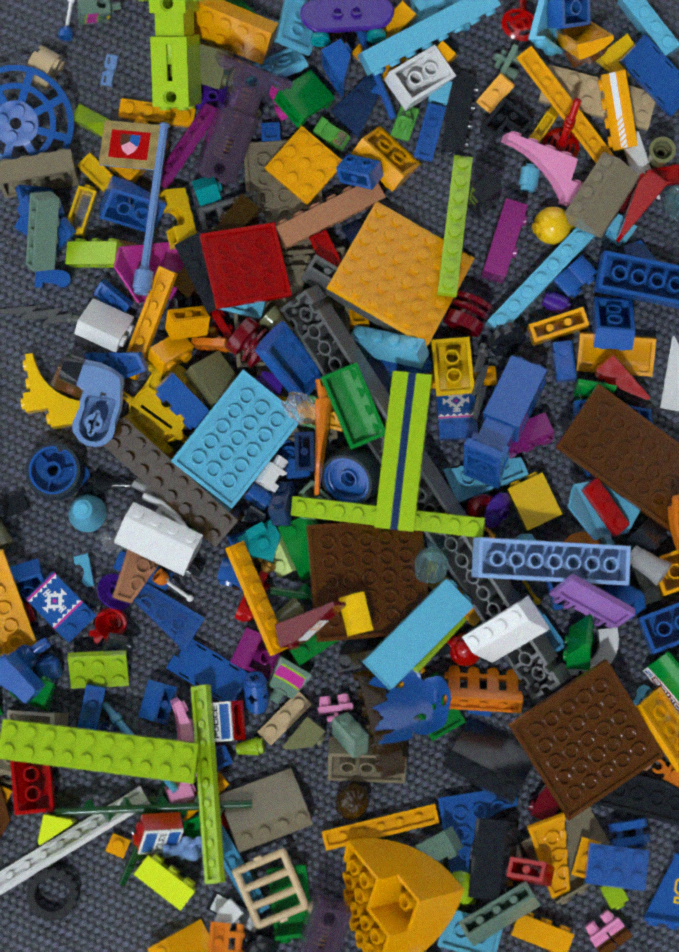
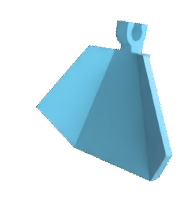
(589, 518)

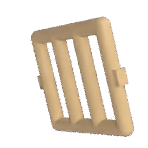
(245, 888)

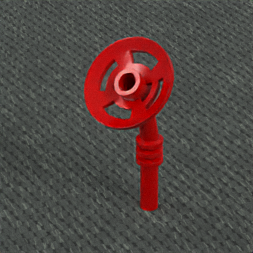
(520, 22)
(568, 125)

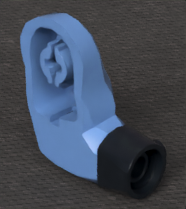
(99, 401)

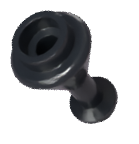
(99, 484)

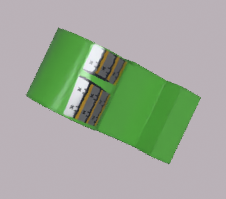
(331, 135)

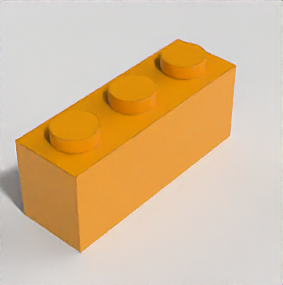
(558, 326)
(542, 933)

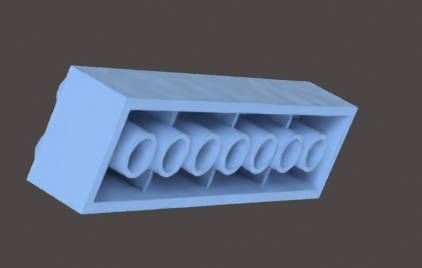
(550, 561)

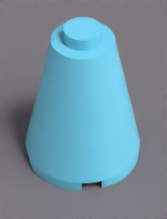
(87, 513)

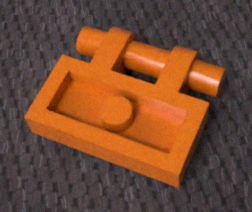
(220, 936)

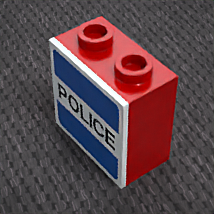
(228, 721)
(157, 830)

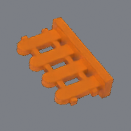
(484, 699)

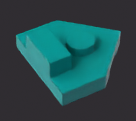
(262, 541)

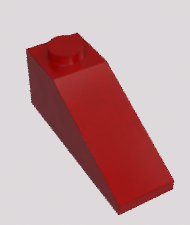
(614, 373)

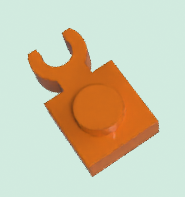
(670, 774)

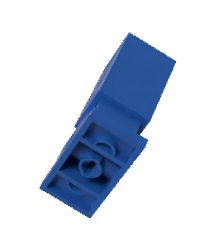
(504, 420)

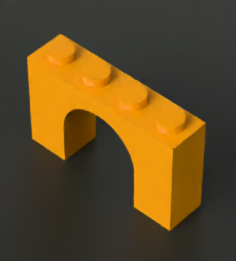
(402, 19)

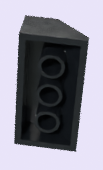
(493, 846)

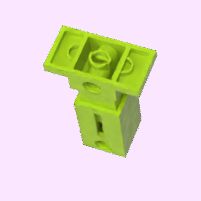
(175, 55)

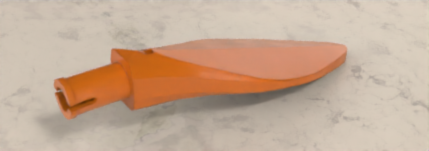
(322, 421)

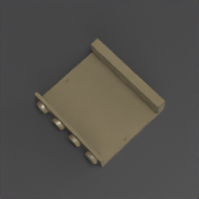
(581, 825)

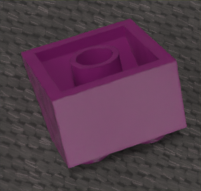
(253, 655)

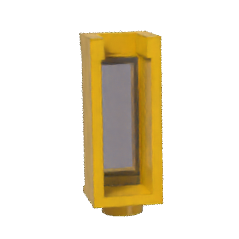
(82, 208)

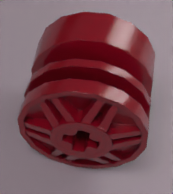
(469, 308)
(247, 339)

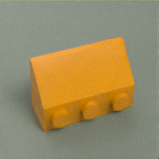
(395, 160)

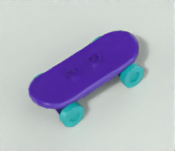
(346, 16)

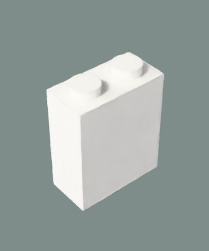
(104, 325)

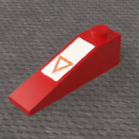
(644, 194)

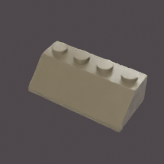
(43, 170)
(601, 195)
(361, 769)

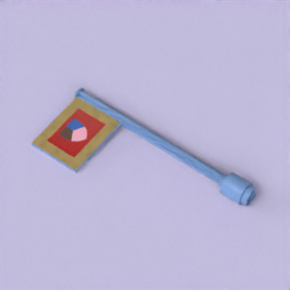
(138, 148)

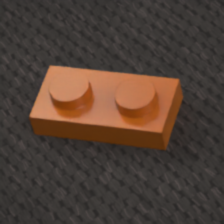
(206, 343)

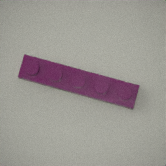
(186, 145)

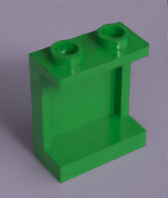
(304, 99)

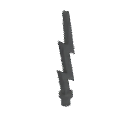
(51, 315)
(482, 353)

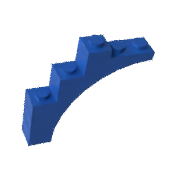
(19, 678)

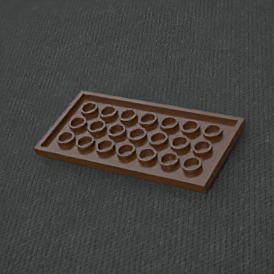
(624, 453)

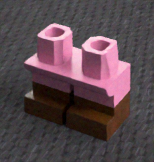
(615, 929)

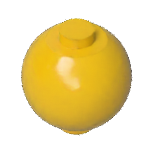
(551, 225)

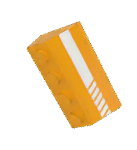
(618, 110)

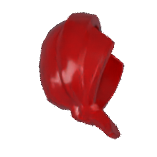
(477, 505)
(109, 621)
(460, 652)

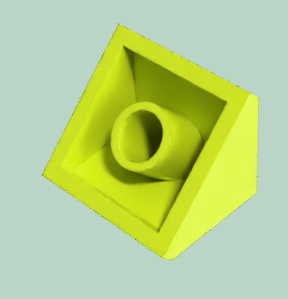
(53, 825)

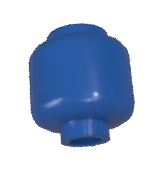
(49, 667)

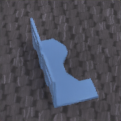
(110, 76)

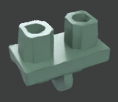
(508, 71)

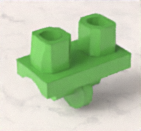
(405, 123)

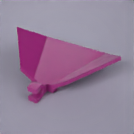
(130, 257)

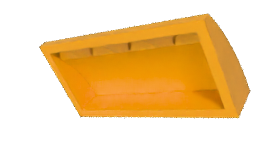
(584, 40)
(637, 361)

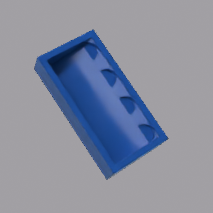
(288, 360)

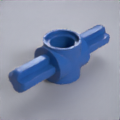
(29, 654)

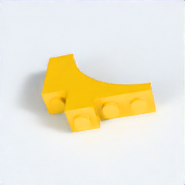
(44, 398)

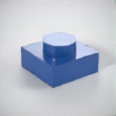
(270, 131)

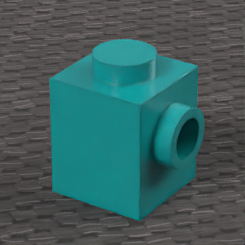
(207, 190)

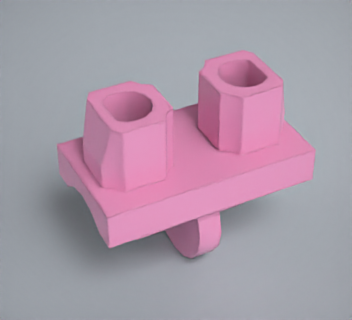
(326, 708)

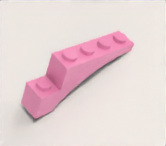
(555, 165)
(184, 733)

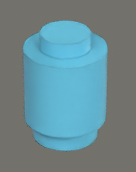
(529, 178)

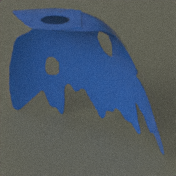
(410, 700)

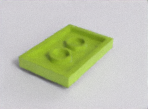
(98, 668)

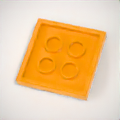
(304, 165)

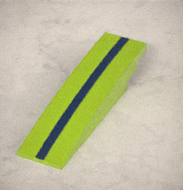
(403, 451)

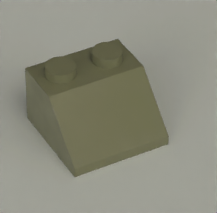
(306, 735)

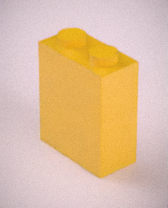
(533, 501)

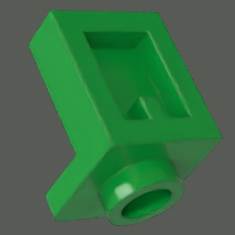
(192, 827)

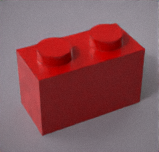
(530, 871)

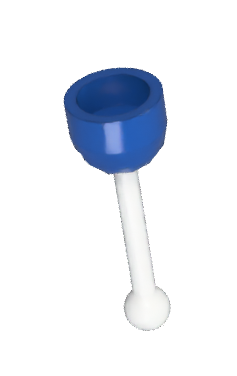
(66, 33)

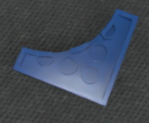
(461, 813)

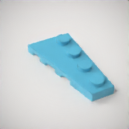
(466, 487)

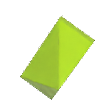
(89, 120)

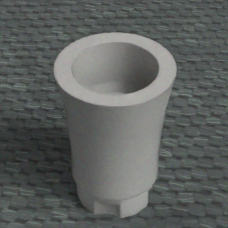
(649, 564)

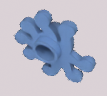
(186, 849)

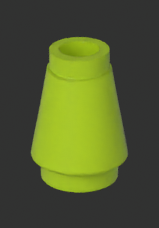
(252, 746)

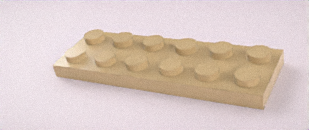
(586, 88)

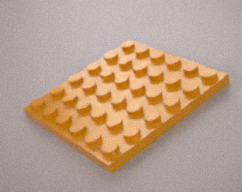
(396, 273)

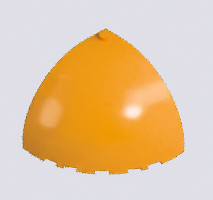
(397, 896)

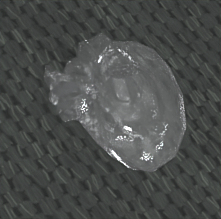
(299, 407)

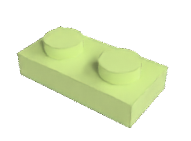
(284, 563)

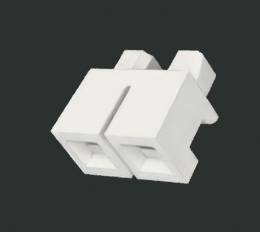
(271, 472)

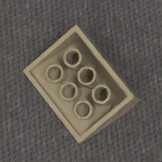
(275, 810)

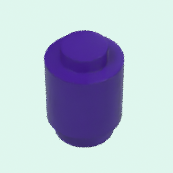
(556, 303)

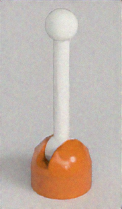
(162, 578)

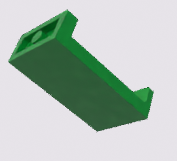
(292, 927)

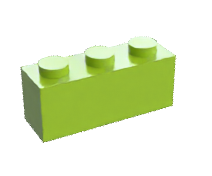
(92, 253)

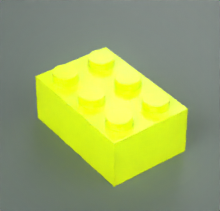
(166, 880)

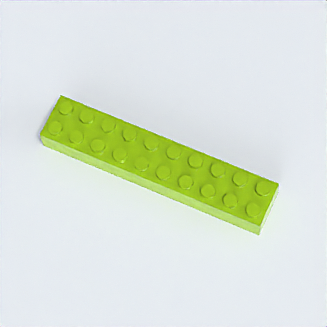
(99, 750)

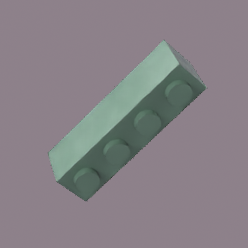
(42, 231)
(499, 913)

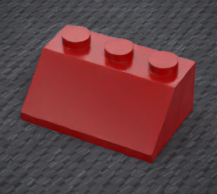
(32, 788)

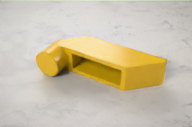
(545, 124)

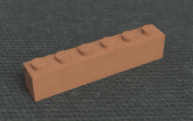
(326, 214)

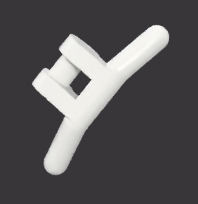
(164, 509)

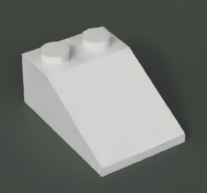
(419, 77)

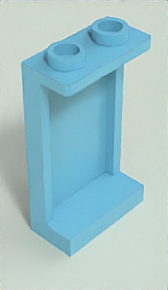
(541, 35)

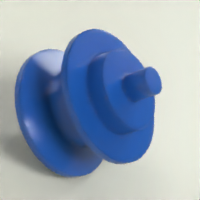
(287, 450)

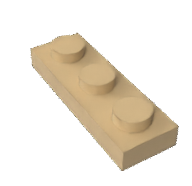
(284, 718)

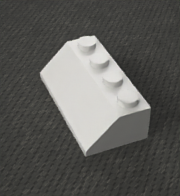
(158, 538)
(506, 631)

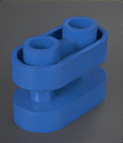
(639, 839)

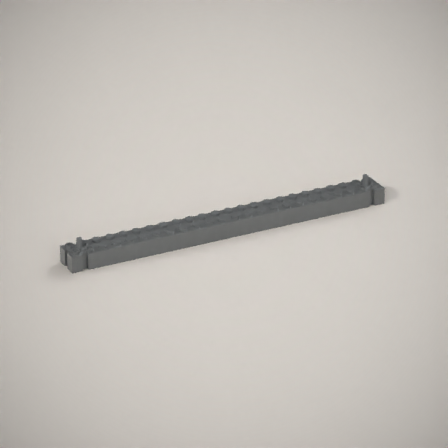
(333, 349)

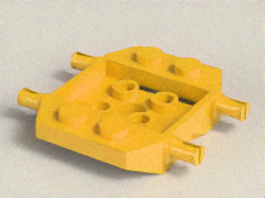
(148, 399)

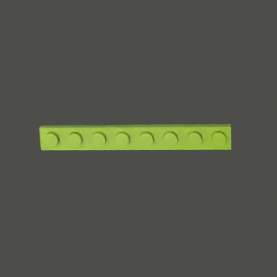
(455, 226)

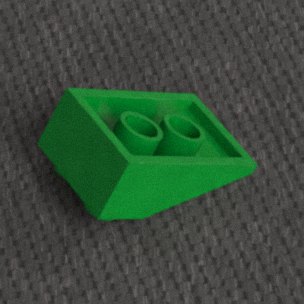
(296, 543)

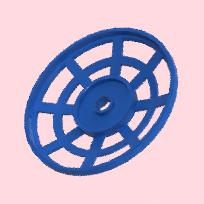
(29, 116)

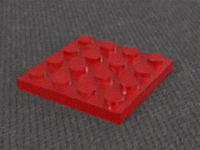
(245, 265)

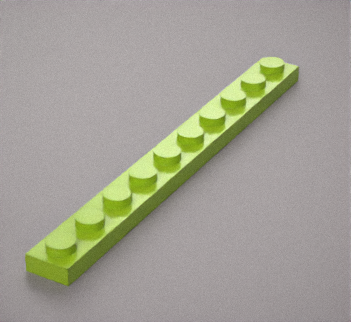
(366, 514)
(208, 785)

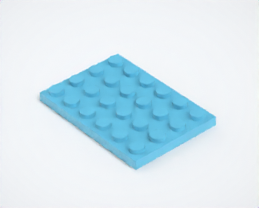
(235, 439)

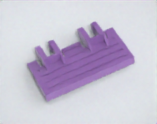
(592, 601)

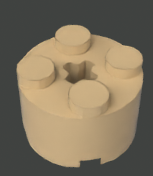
(48, 62)

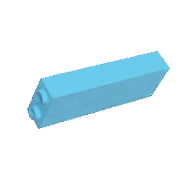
(418, 633)

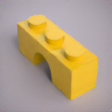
(178, 205)

